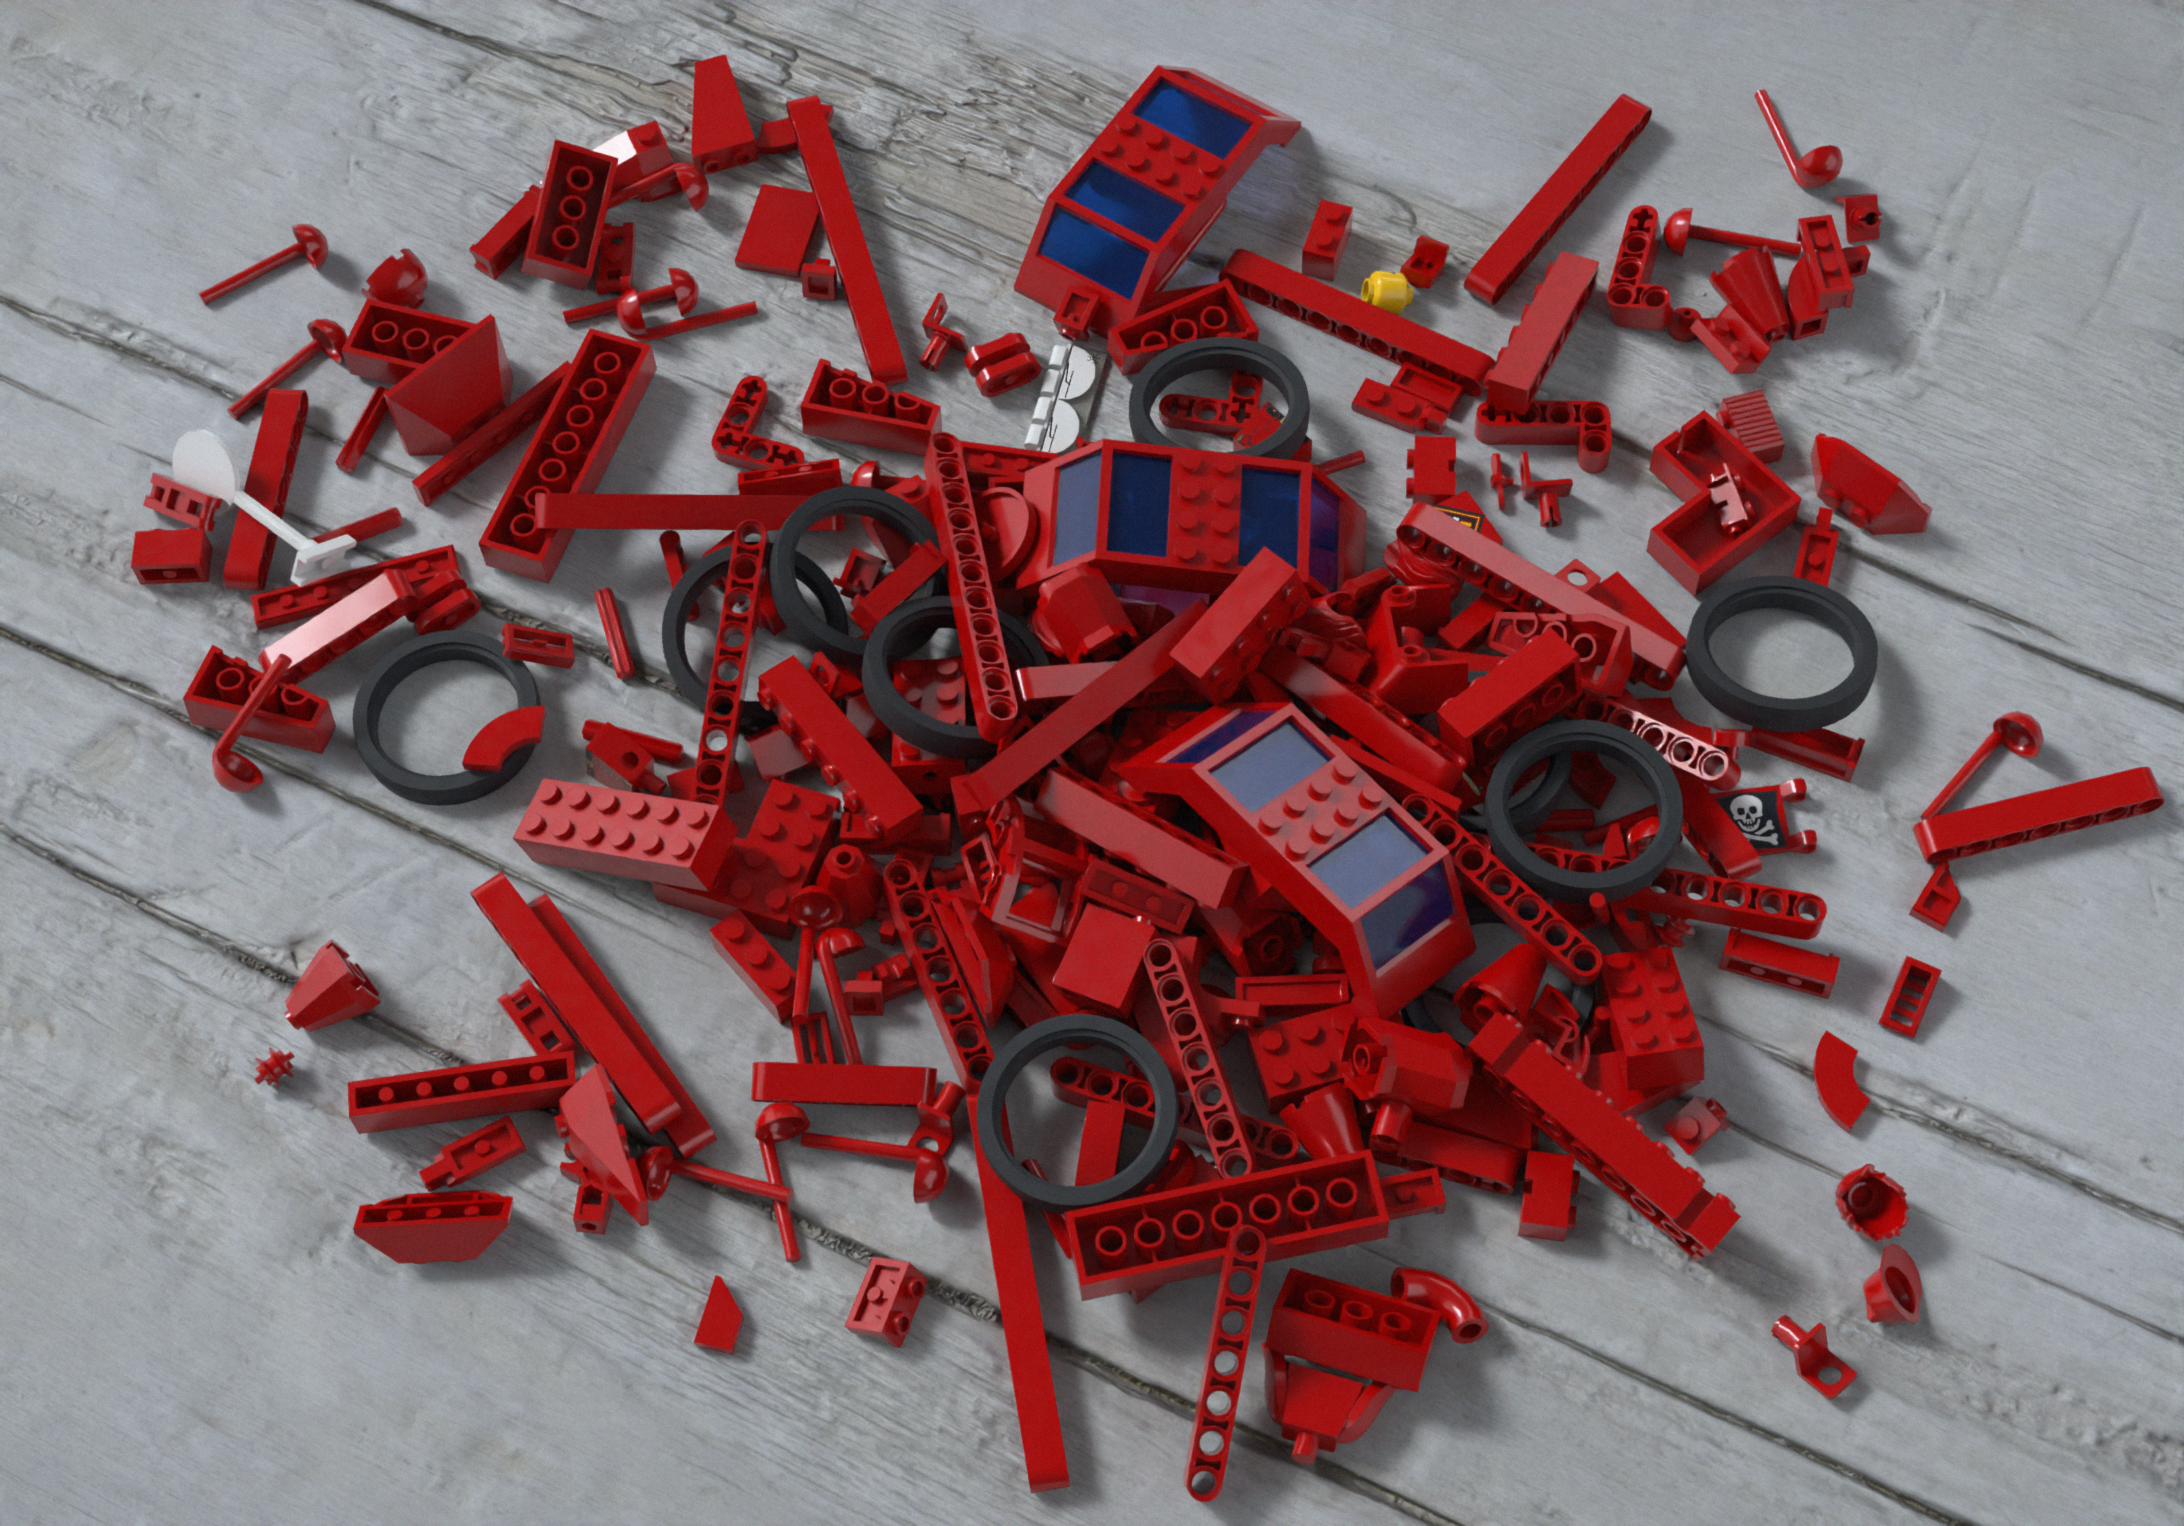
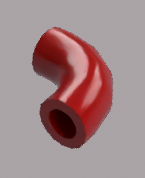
(1435, 1291)

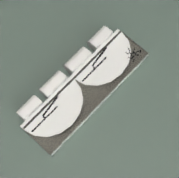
(1065, 399)

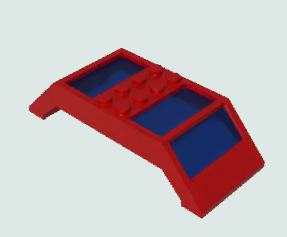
(1146, 191)
(1188, 518)
(1322, 841)

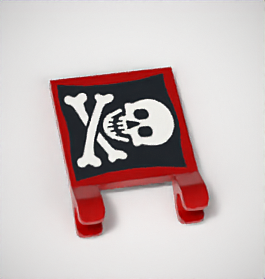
(1762, 817)

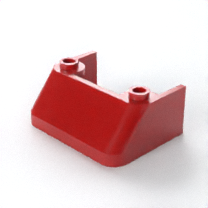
(1406, 674)

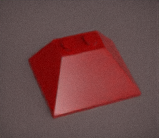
(453, 392)

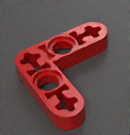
(1226, 410)
(742, 435)

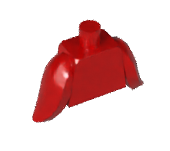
(1318, 1406)

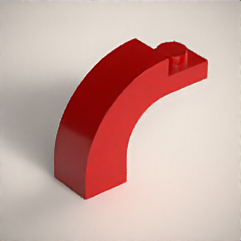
(1802, 298)
(1218, 1011)

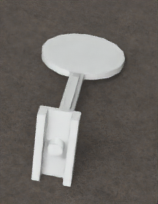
(209, 466)

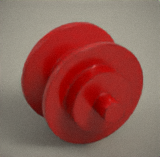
(1673, 931)
(274, 1067)

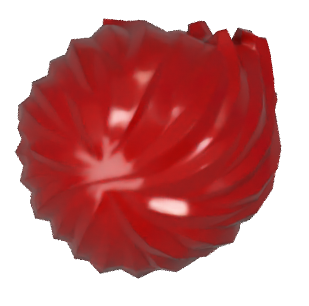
(1872, 1203)

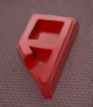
(1938, 899)

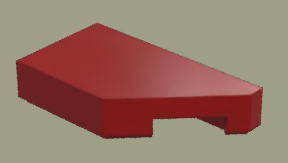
(720, 1320)

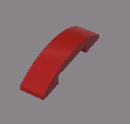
(1627, 935)

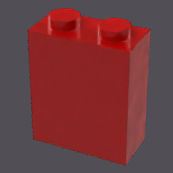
(1106, 960)

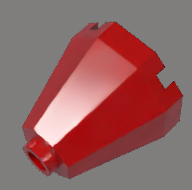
(856, 882)
(330, 991)

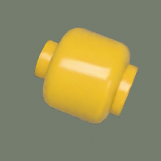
(1387, 291)

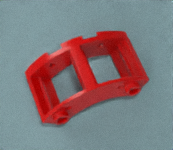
(1032, 841)

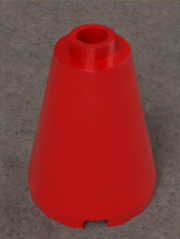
(1755, 290)
(1502, 986)
(1326, 1122)

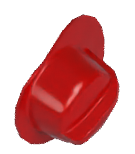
(1893, 1289)

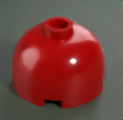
(398, 281)

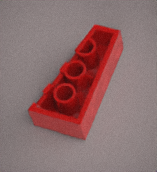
(1204, 314)
(867, 413)
(286, 716)

